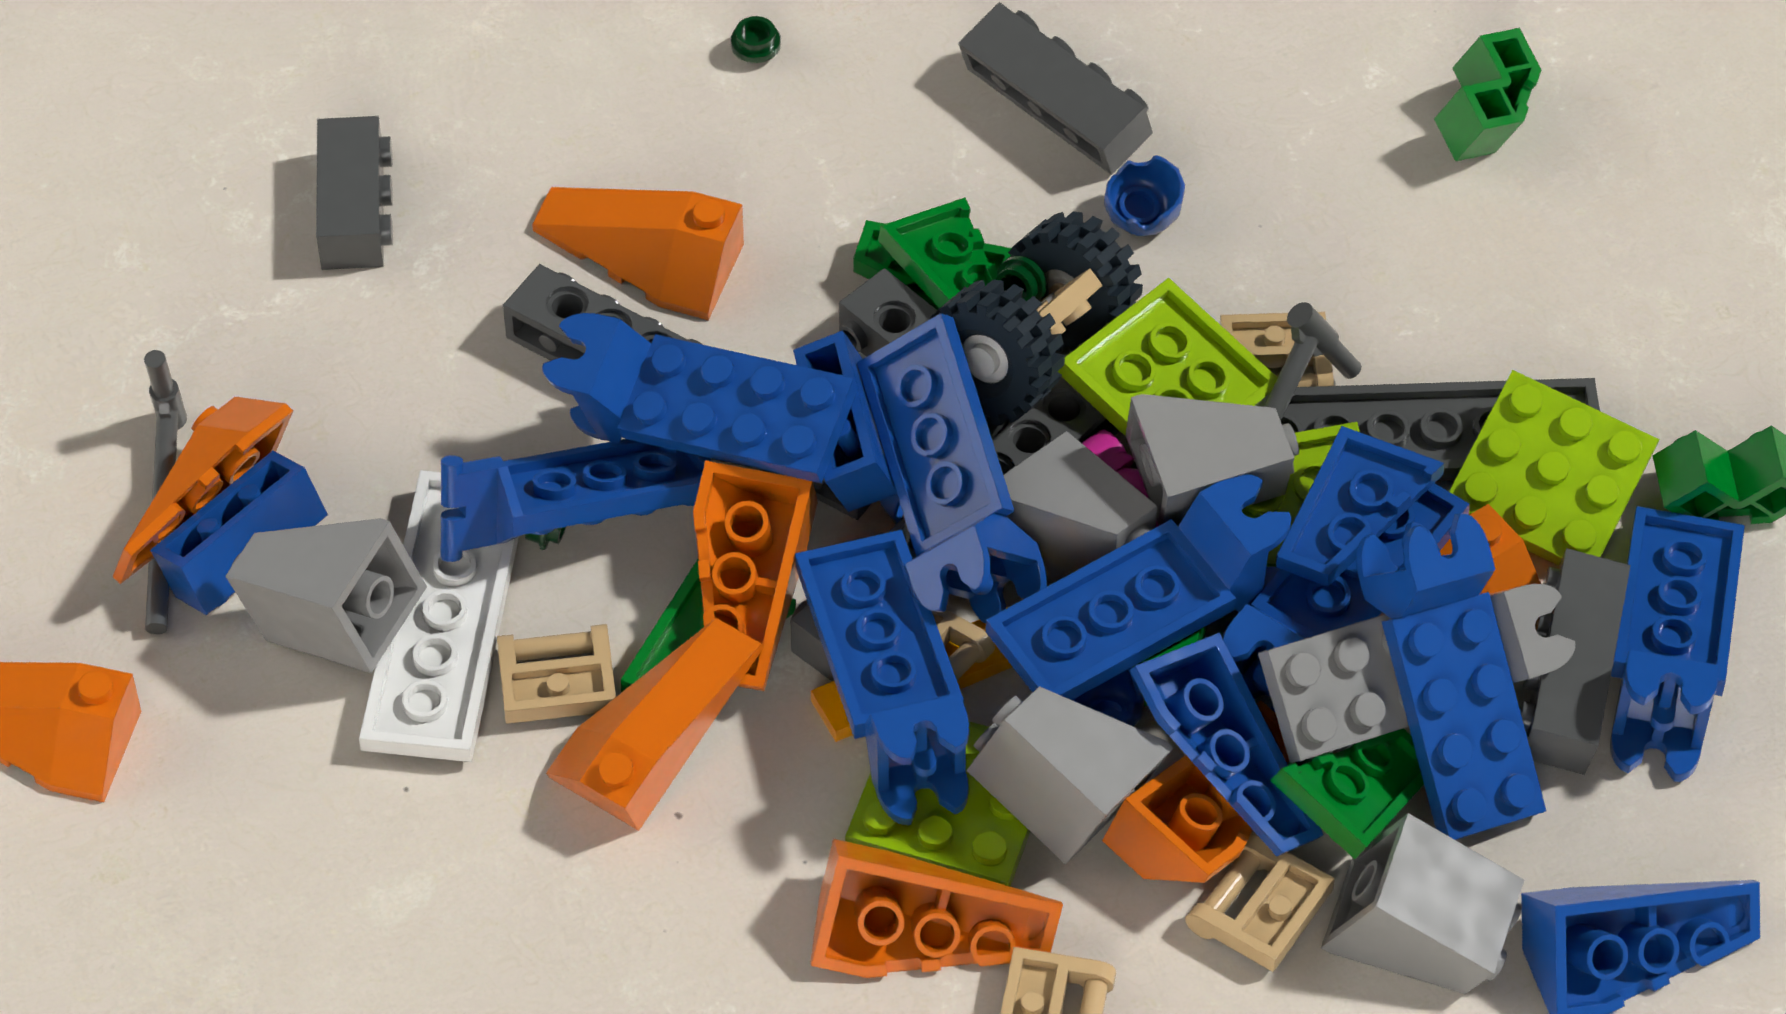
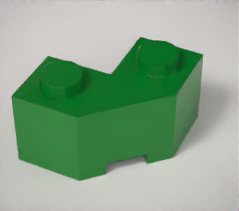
(1493, 94)
(1713, 483)

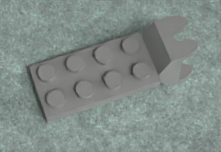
(1344, 684)

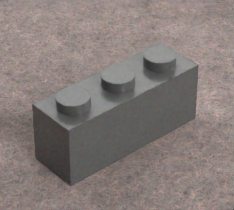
(353, 192)

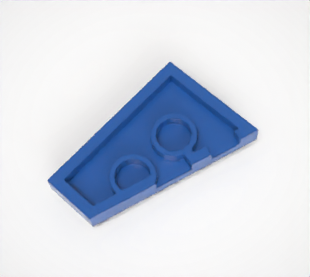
(1355, 494)

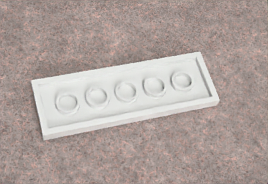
(439, 664)

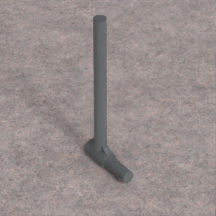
(1313, 338)
(170, 418)

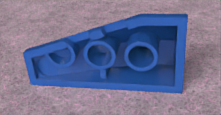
(1217, 724)
(1616, 941)

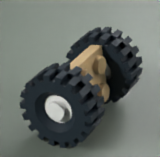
(1015, 340)

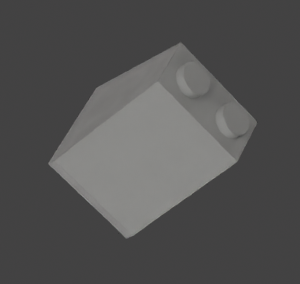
(1196, 443)
(1075, 506)
(329, 589)
(1063, 767)
(1425, 908)

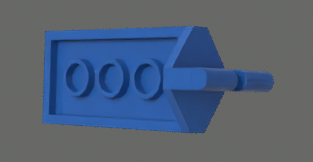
(558, 490)

